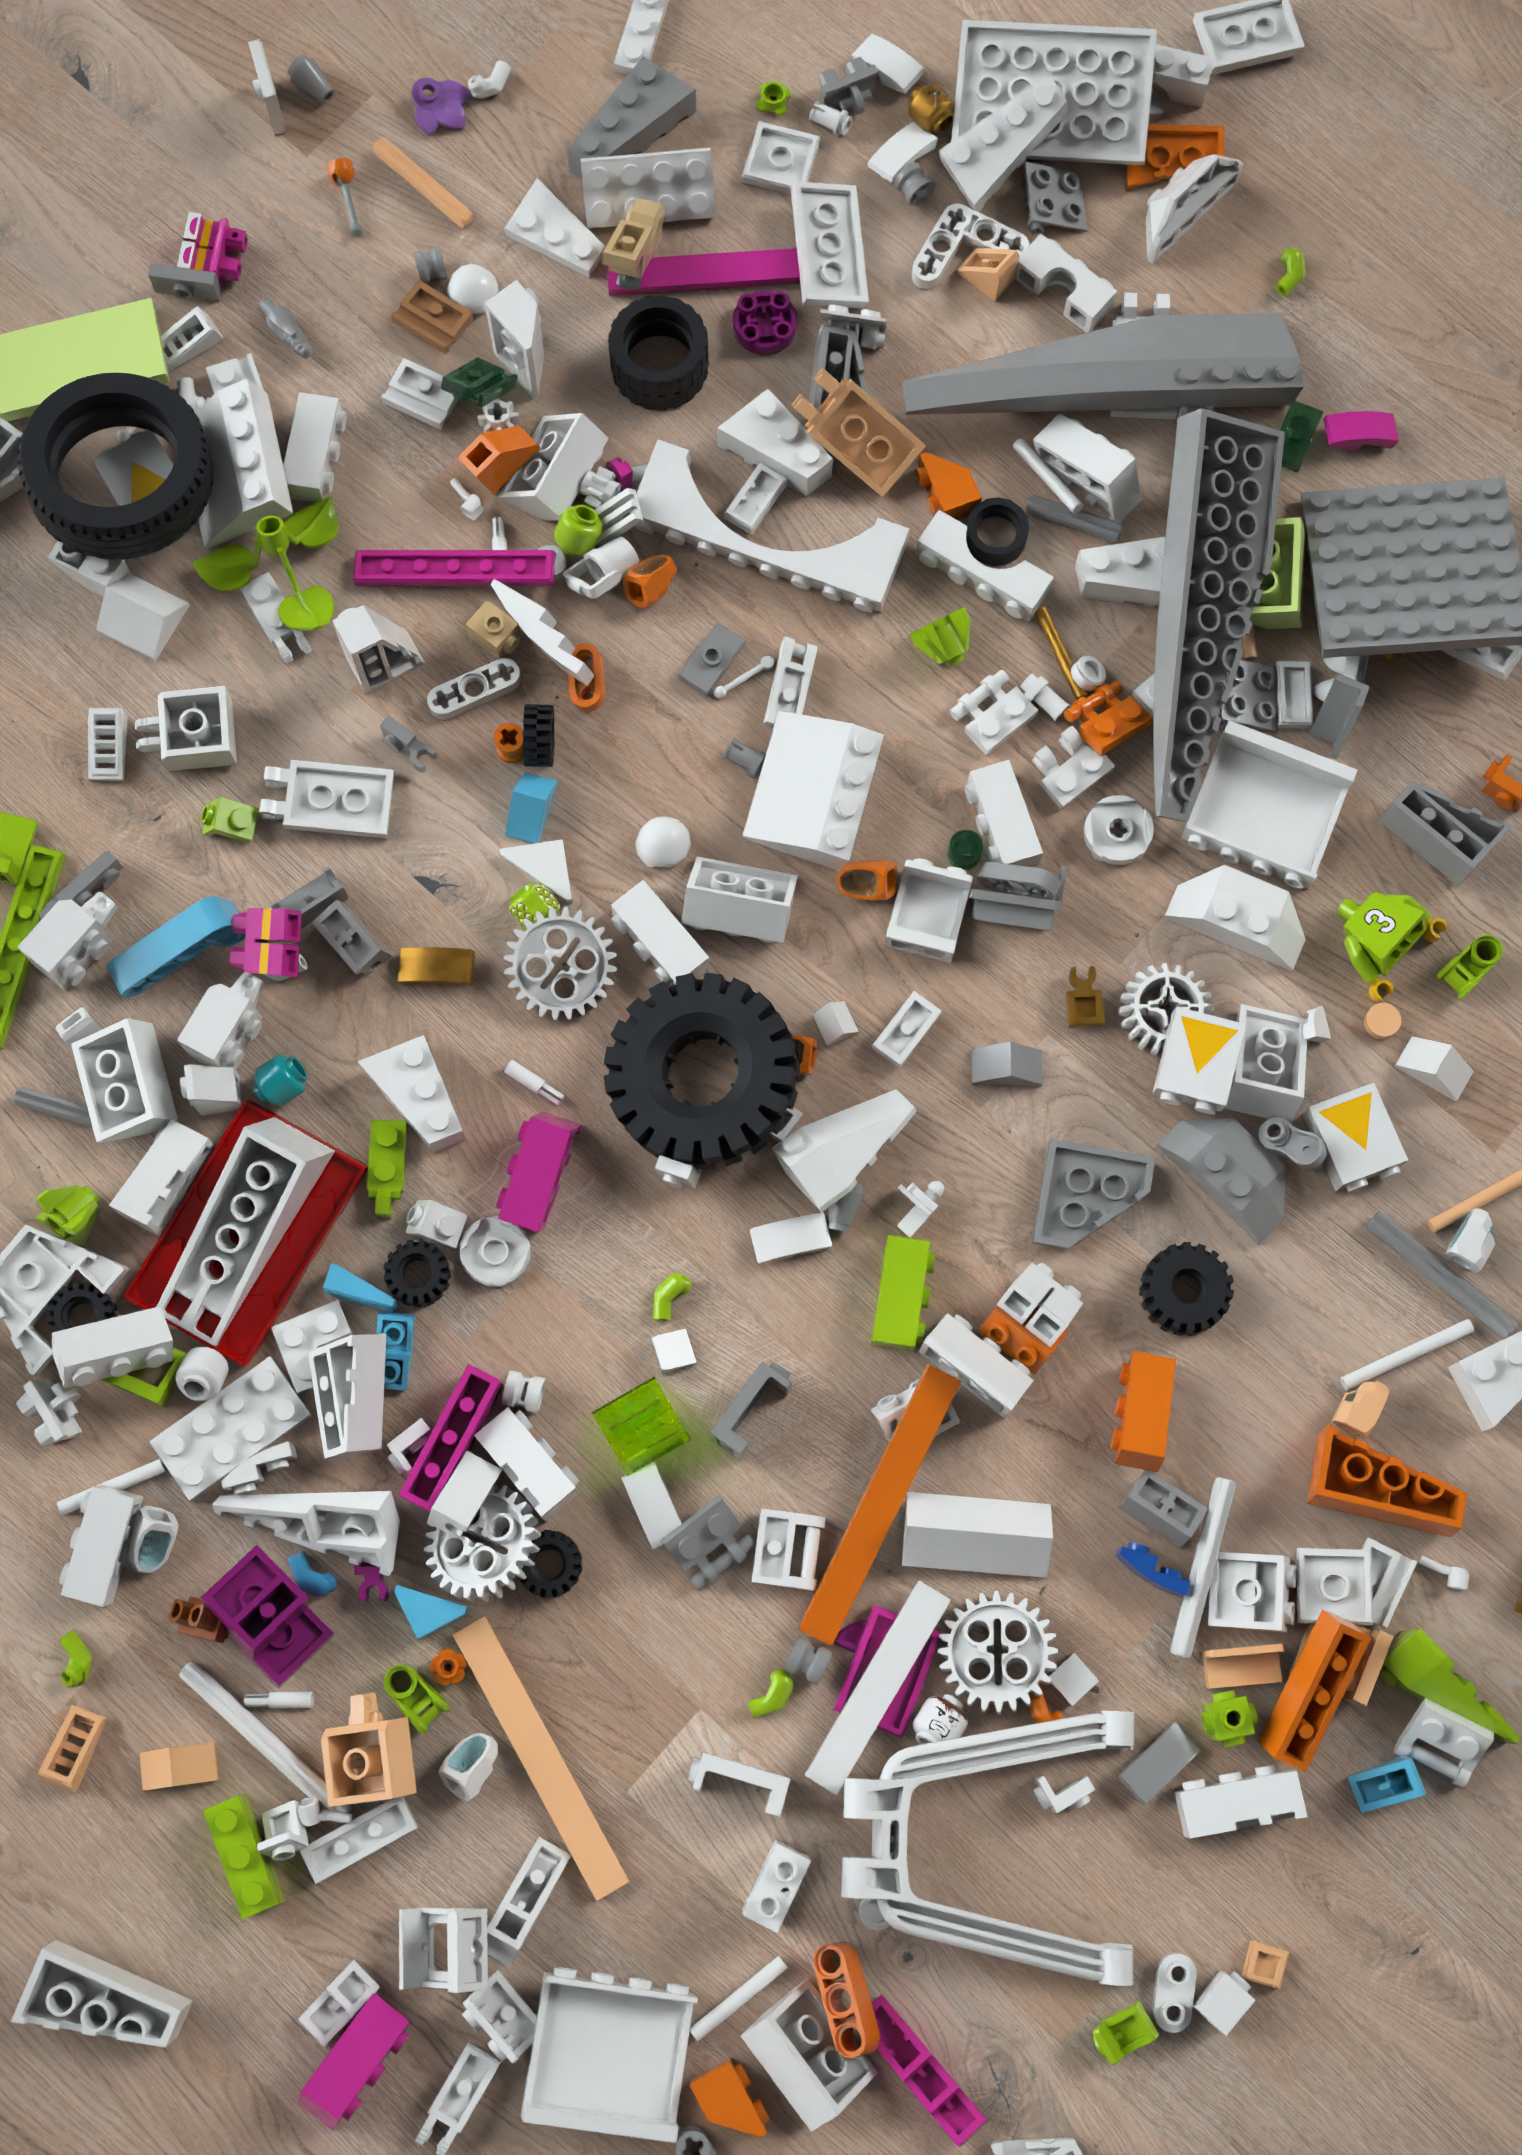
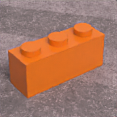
(1143, 1411)

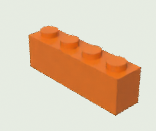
(1314, 1690)

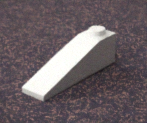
(835, 1149)

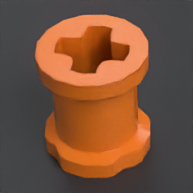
(511, 733)

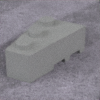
(840, 356)
(1442, 831)

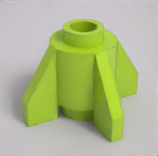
(945, 638)
(69, 1212)

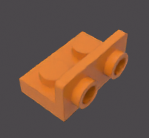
(1017, 1340)

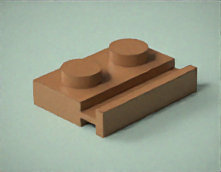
(432, 317)

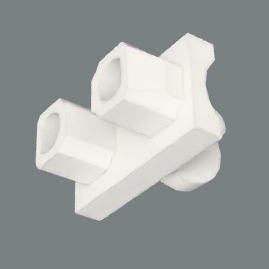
(55, 1409)

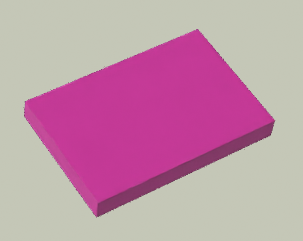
(901, 1708)

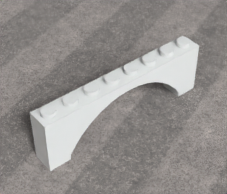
(852, 570)

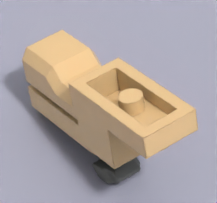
(635, 242)

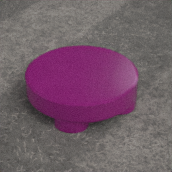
(765, 322)

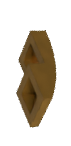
(436, 965)

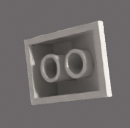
(1269, 1064)

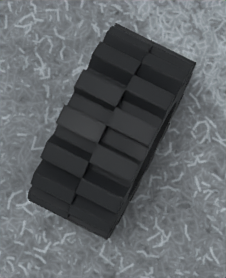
(538, 735)
(401, 1258)
(76, 1295)
(571, 1566)

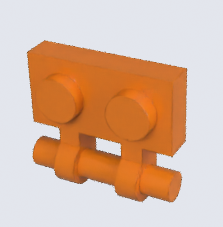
(1115, 724)

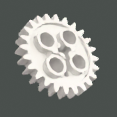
(586, 981)
(467, 1573)
(964, 1652)

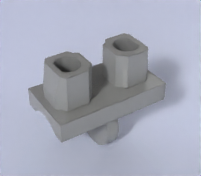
(851, 89)

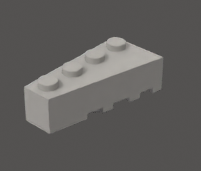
(634, 115)

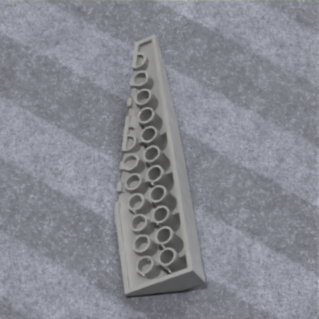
(1127, 367)
(1210, 581)

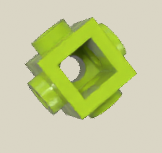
(1215, 1721)

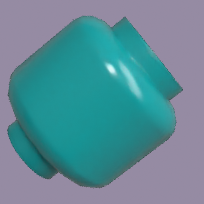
(280, 1080)

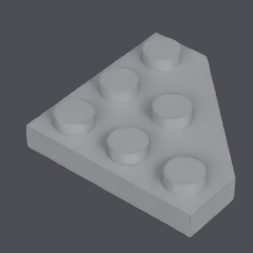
(1086, 1190)

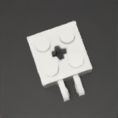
(179, 741)

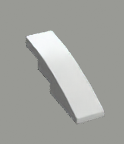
(539, 627)

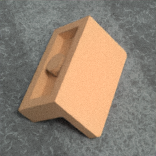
(1242, 1666)

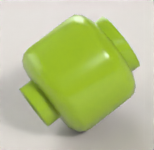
(578, 530)

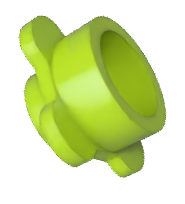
(773, 90)

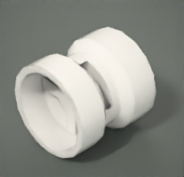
(515, 1391)

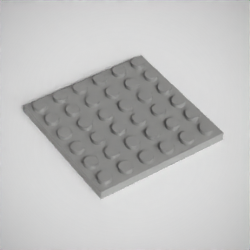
(1414, 567)

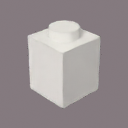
(1224, 2001)

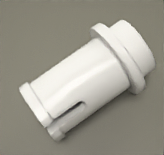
(830, 118)

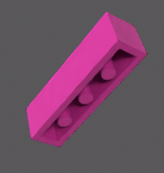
(451, 1436)

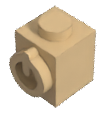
(494, 630)

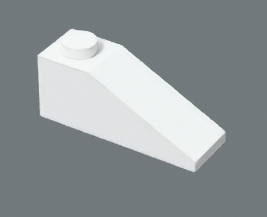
(525, 1900)

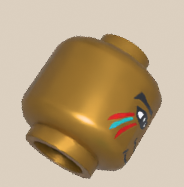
(931, 108)

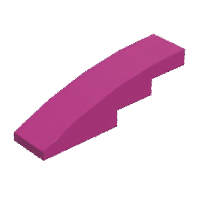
(925, 2075)

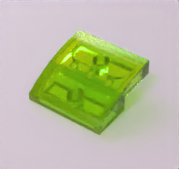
(641, 1426)

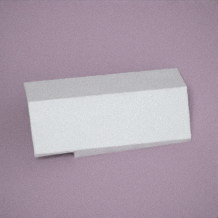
(977, 1535)

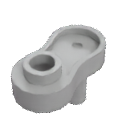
(1299, 1146)

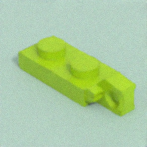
(386, 1164)

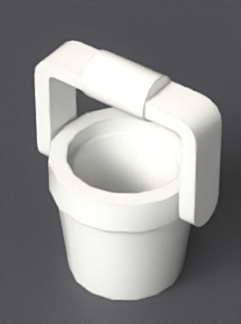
(605, 566)

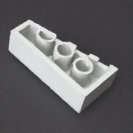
(98, 1999)

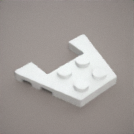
(31, 1273)

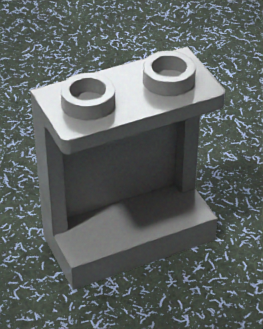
(724, 1431)

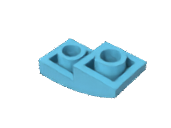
(399, 1347)

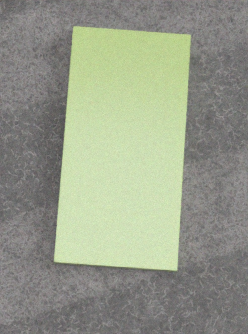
(59, 352)

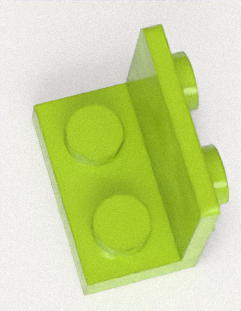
(15, 840)

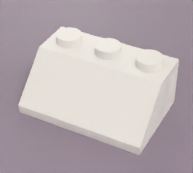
(517, 334)
(556, 471)
(739, 900)
(124, 1081)
(976, 1364)
(801, 2058)

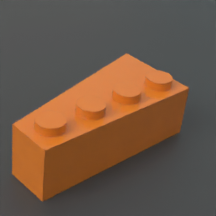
(1379, 1487)

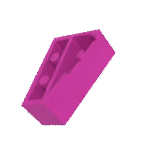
(537, 1170)
(354, 2062)

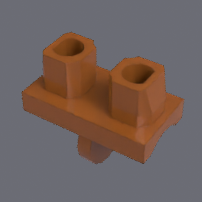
(197, 1620)

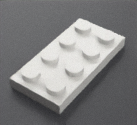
(675, 178)
(829, 245)
(230, 1428)

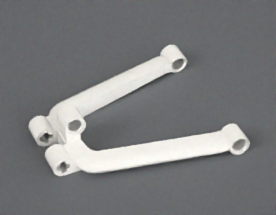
(886, 1876)

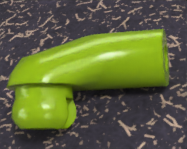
(1295, 273)
(79, 1662)
(776, 1697)

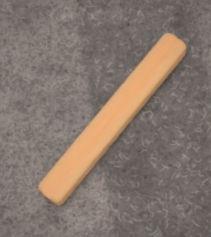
(423, 182)

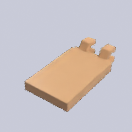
(860, 432)

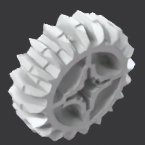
(1152, 1011)

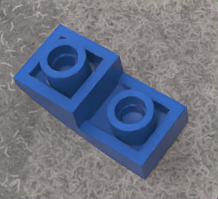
(1141, 1563)

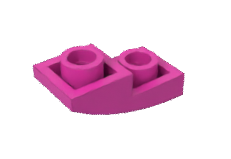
(1357, 428)

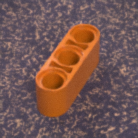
(860, 2013)

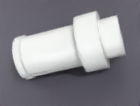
(1038, 691)

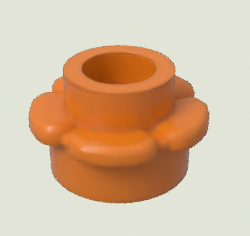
(438, 1664)

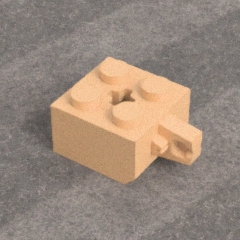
(368, 1756)

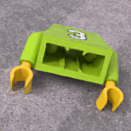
(1382, 934)

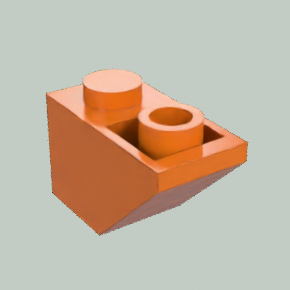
(498, 455)
(948, 486)
(727, 2101)

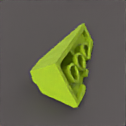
(1425, 1671)

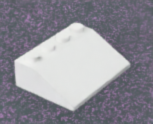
(245, 463)
(813, 788)

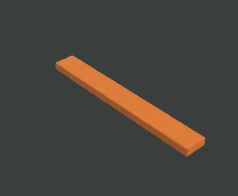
(879, 1505)

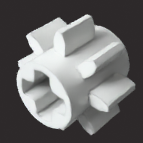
(495, 410)
(599, 487)

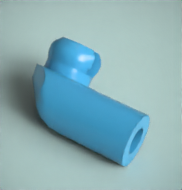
(309, 1580)

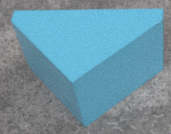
(530, 807)
(428, 1613)
(1386, 1784)

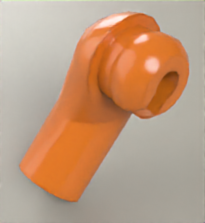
(1039, 1710)

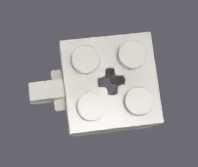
(70, 939)
(224, 1023)

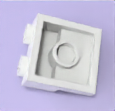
(1252, 1592)

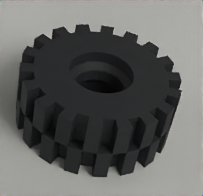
(1180, 1315)

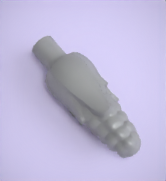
(286, 328)

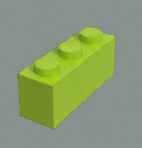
(902, 1293)
(247, 1871)

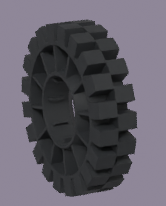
(666, 1025)

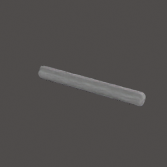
(1442, 1275)

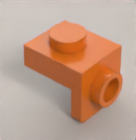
(1501, 787)

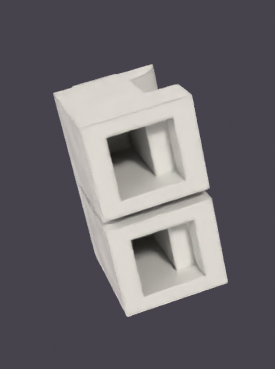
(1056, 1303)

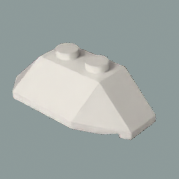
(1187, 200)
(1240, 914)

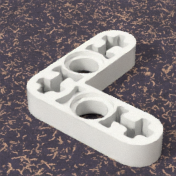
(964, 233)

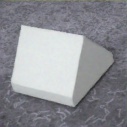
(835, 1022)
(77, 1026)

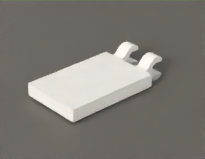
(331, 798)

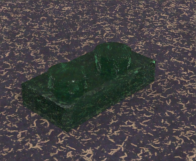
(1299, 430)

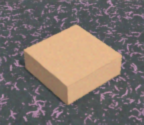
(1265, 1964)

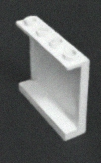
(1268, 805)
(608, 2055)

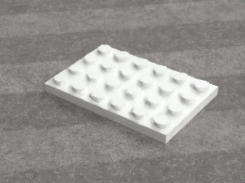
(1097, 69)

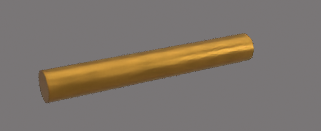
(1059, 649)

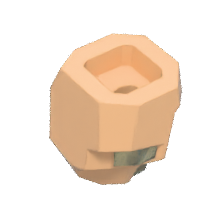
(1361, 1409)

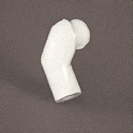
(186, 390)

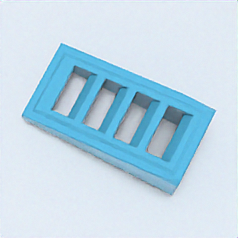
(349, 1287)

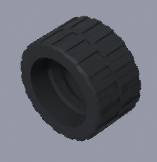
(658, 317)

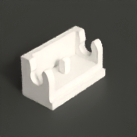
(463, 1495)

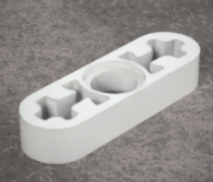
(478, 675)

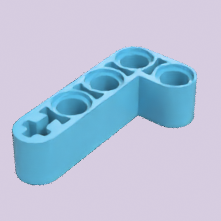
(174, 945)

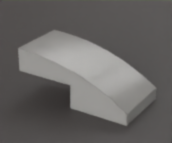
(1159, 1763)

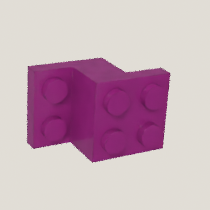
(267, 1616)

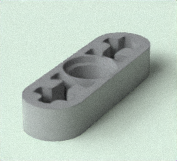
(1019, 880)

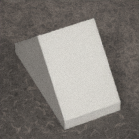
(1435, 1066)

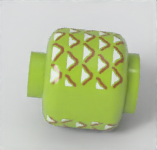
(532, 899)

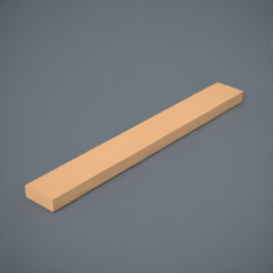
(541, 1758)

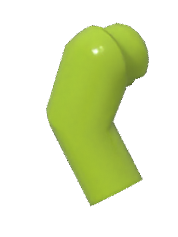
(666, 1292)

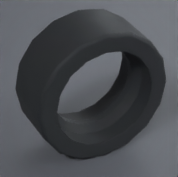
(1001, 508)

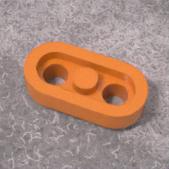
(597, 685)

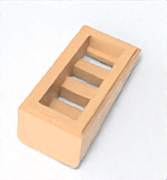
(47, 1771)

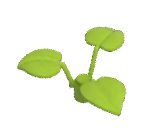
(231, 565)

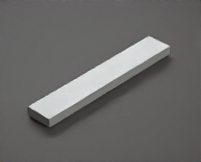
(877, 1687)

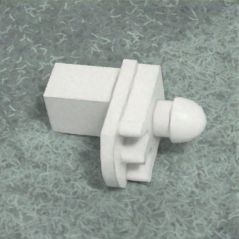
(924, 1207)

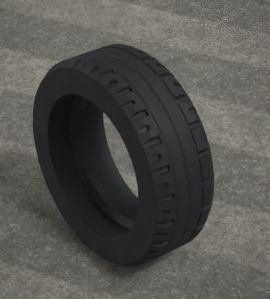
(104, 403)

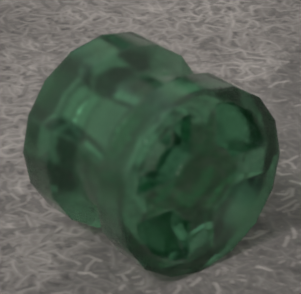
(965, 843)

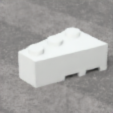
(1122, 572)
(375, 647)
(528, 1463)
(1239, 1801)

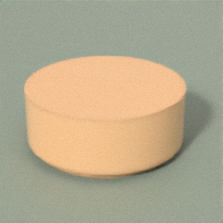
(1382, 1021)

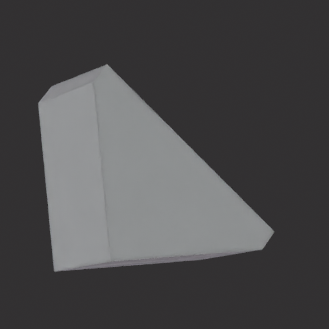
(1007, 1065)

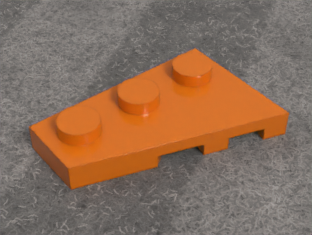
(1173, 148)

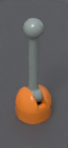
(341, 174)

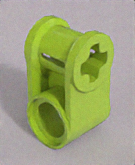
(1467, 968)
(416, 1698)

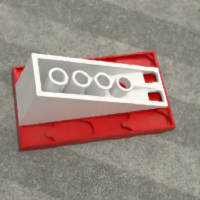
(246, 1232)

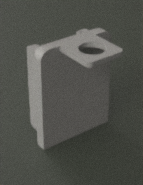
(1017, 909)

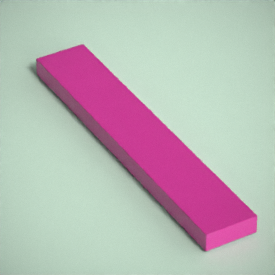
(714, 271)
(454, 567)

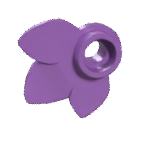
(442, 107)

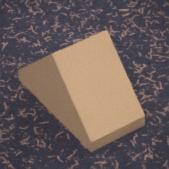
(990, 270)
(178, 1766)

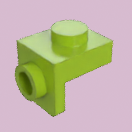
(229, 819)
(1124, 2032)

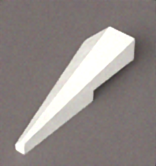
(345, 1522)

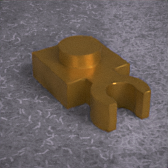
(1084, 1004)

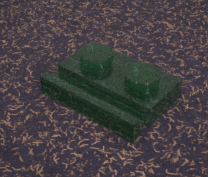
(479, 382)

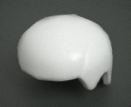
(472, 287)
(663, 842)

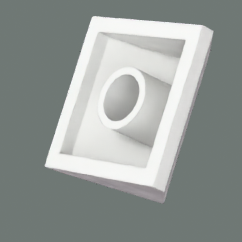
(140, 615)

